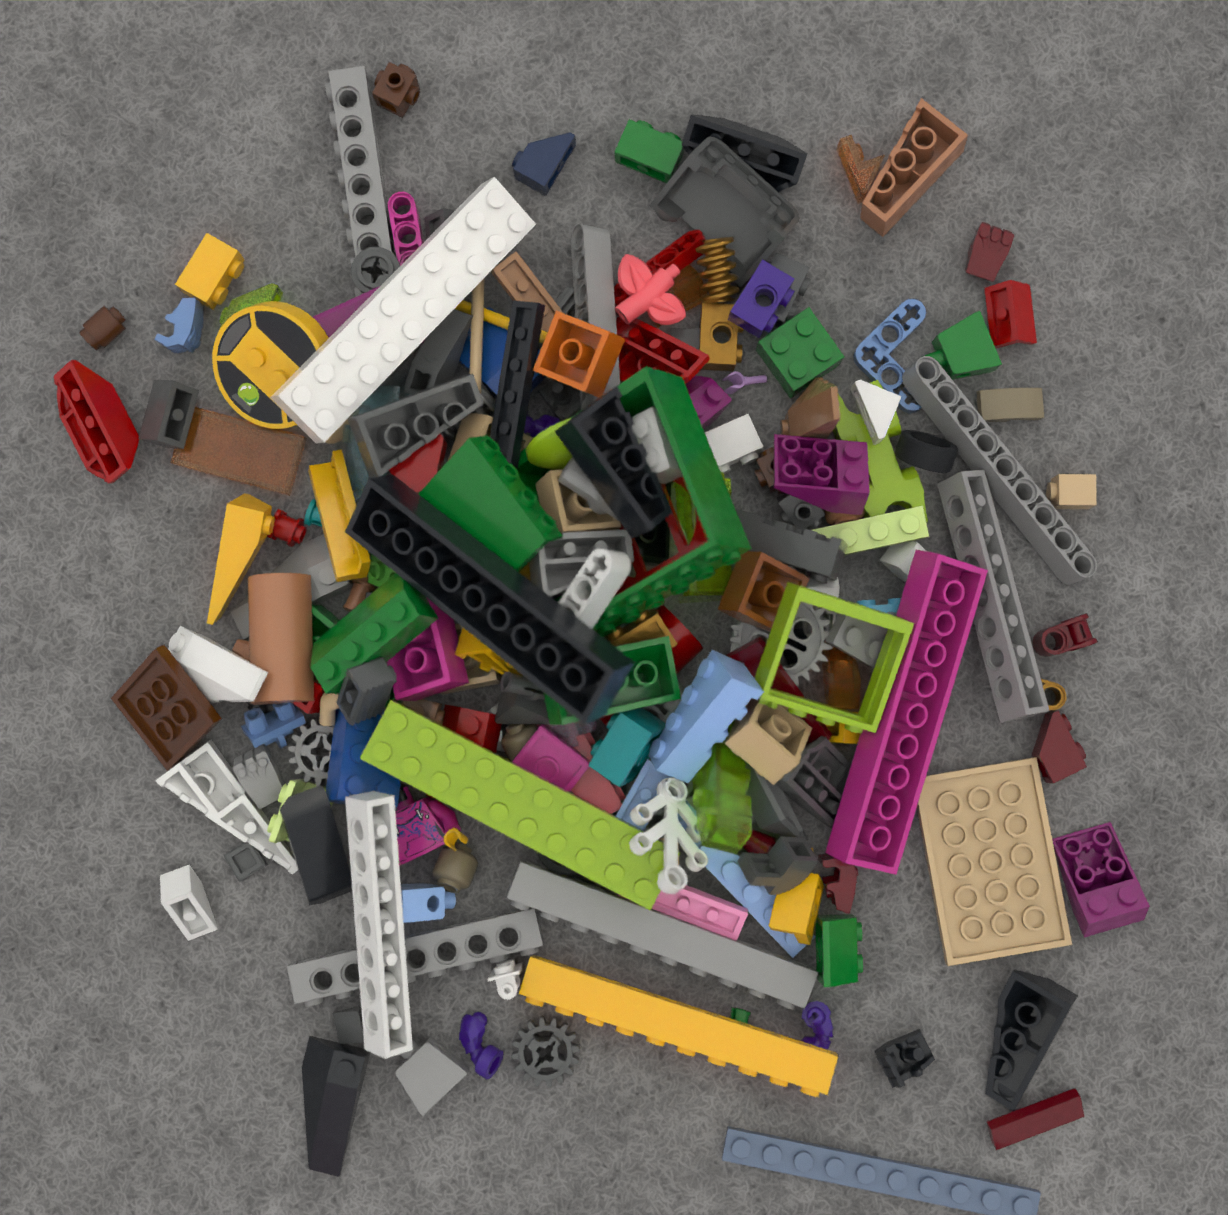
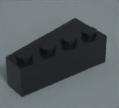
(615, 463)

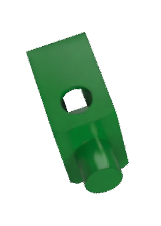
(966, 349)

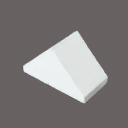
(876, 408)

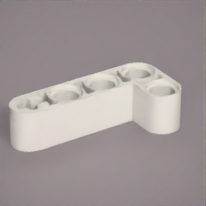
(596, 585)

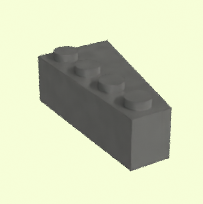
(404, 425)

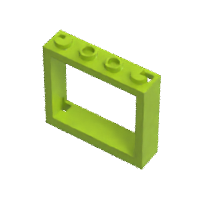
(880, 681)

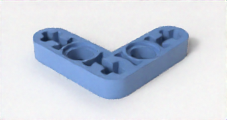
(882, 349)

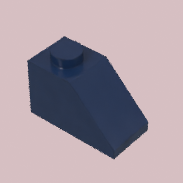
(543, 161)

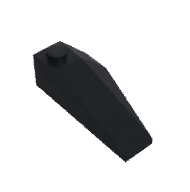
(1026, 1025)

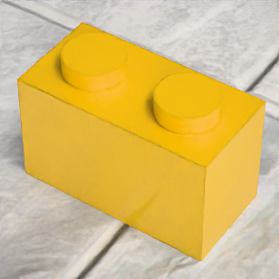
(211, 271)

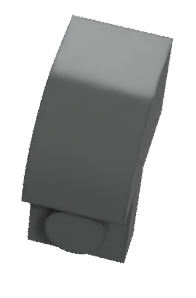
(782, 868)

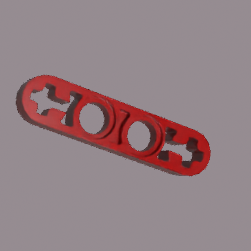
(680, 252)

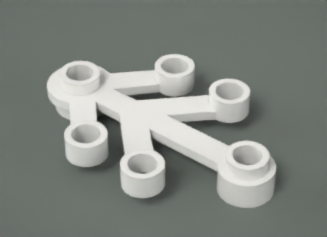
(671, 796)

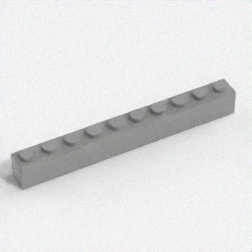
(662, 934)

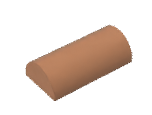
(281, 636)

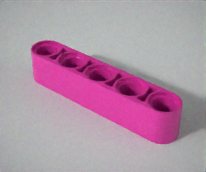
(403, 225)

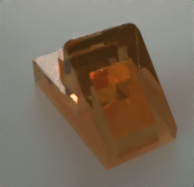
(859, 173)

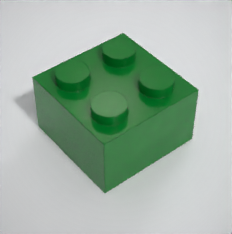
(799, 352)

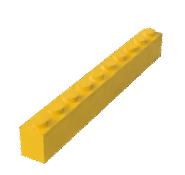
(679, 1024)

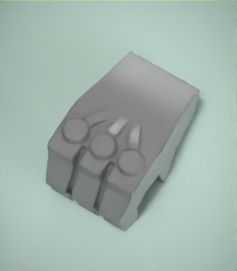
(259, 775)

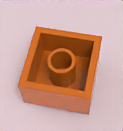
(578, 354)

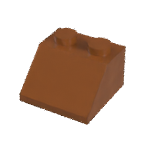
(757, 589)

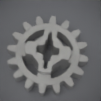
(320, 766)

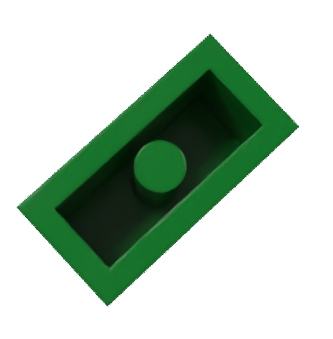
(649, 150)

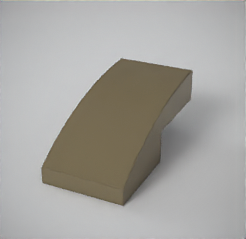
(1010, 404)

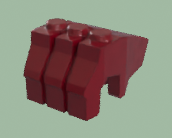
(988, 251)
(841, 884)

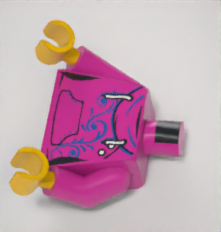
(424, 826)

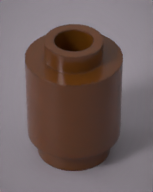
(103, 327)

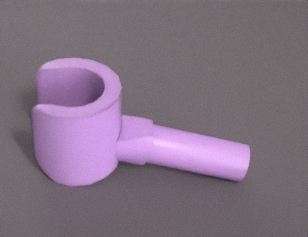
(739, 381)

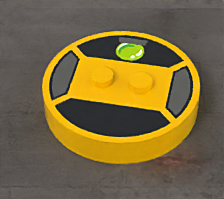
(259, 353)

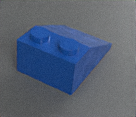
(492, 357)

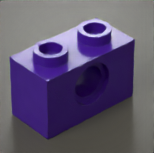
(765, 281)

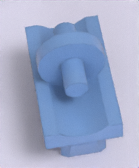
(273, 725)

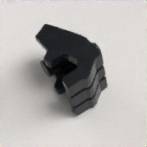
(904, 1057)

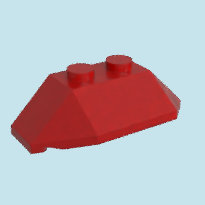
(657, 350)
(96, 421)

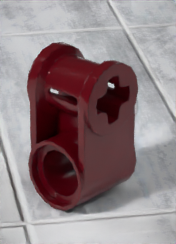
(1068, 636)

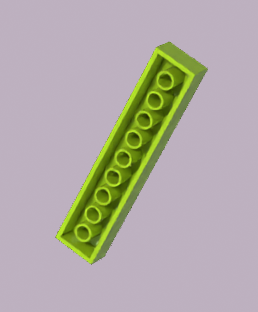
(515, 802)

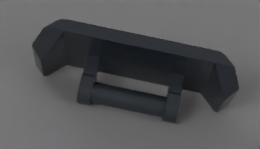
(316, 845)

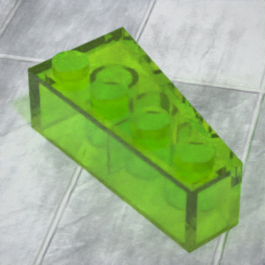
(721, 800)

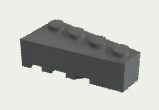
(795, 547)

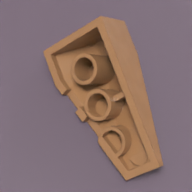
(813, 412)

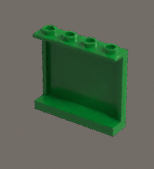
(491, 502)

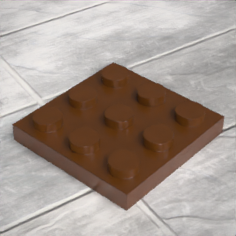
(166, 707)

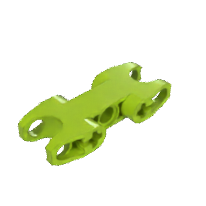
(886, 481)

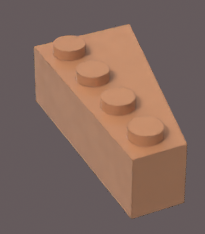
(916, 162)

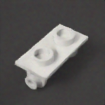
(507, 978)

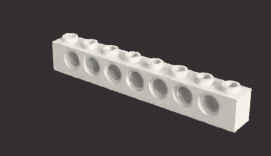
(379, 923)

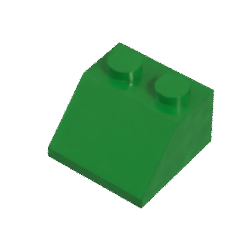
(837, 949)

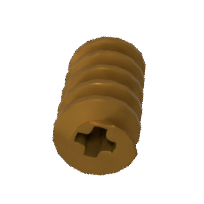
(717, 270)

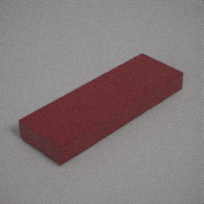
(1035, 1119)

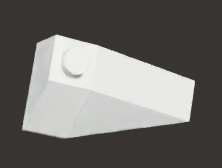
(216, 669)

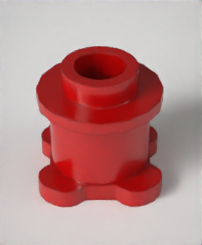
(288, 528)

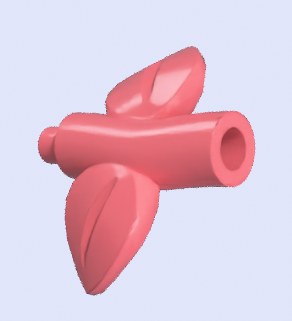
(648, 292)

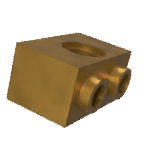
(713, 320)

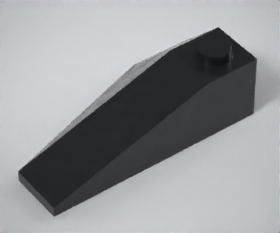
(331, 1094)

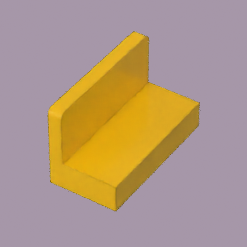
(798, 909)

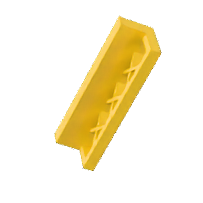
(335, 508)

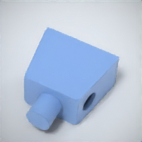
(425, 902)

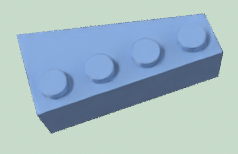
(703, 716)

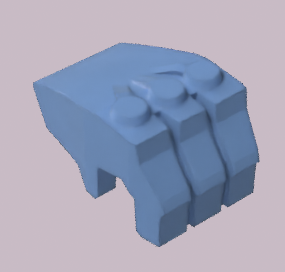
(187, 326)

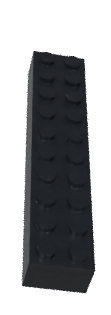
(489, 598)

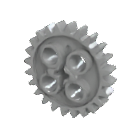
(814, 643)

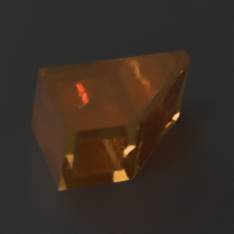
(841, 679)

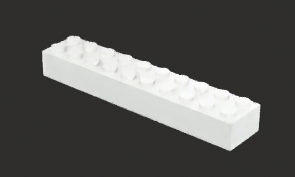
(403, 311)

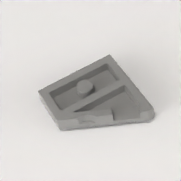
(857, 638)

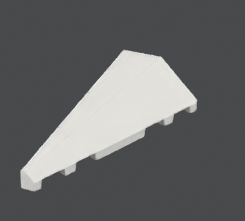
(213, 788)

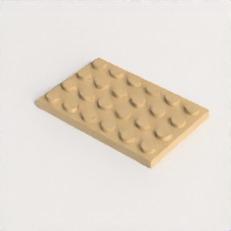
(992, 862)

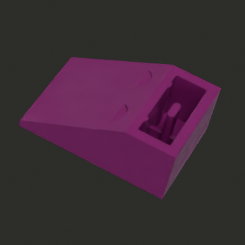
(823, 472)
(1099, 880)

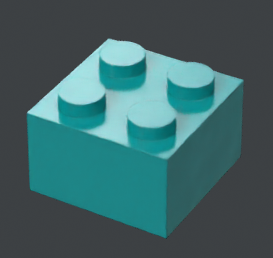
(626, 745)

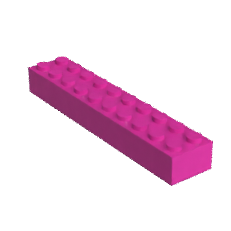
(894, 761)

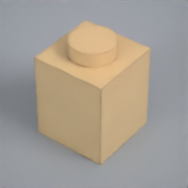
(1072, 491)

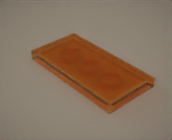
(241, 451)

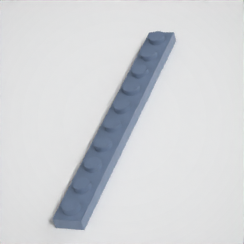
(878, 1174)

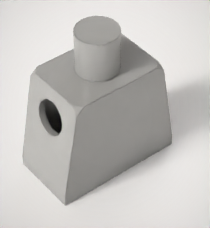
(429, 1073)

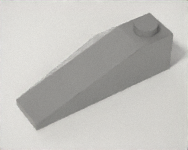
(309, 559)

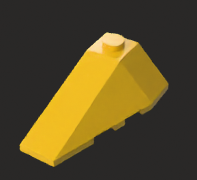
(243, 534)

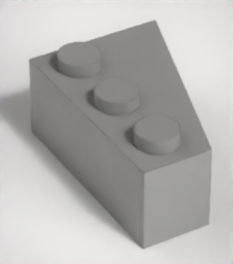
(563, 558)

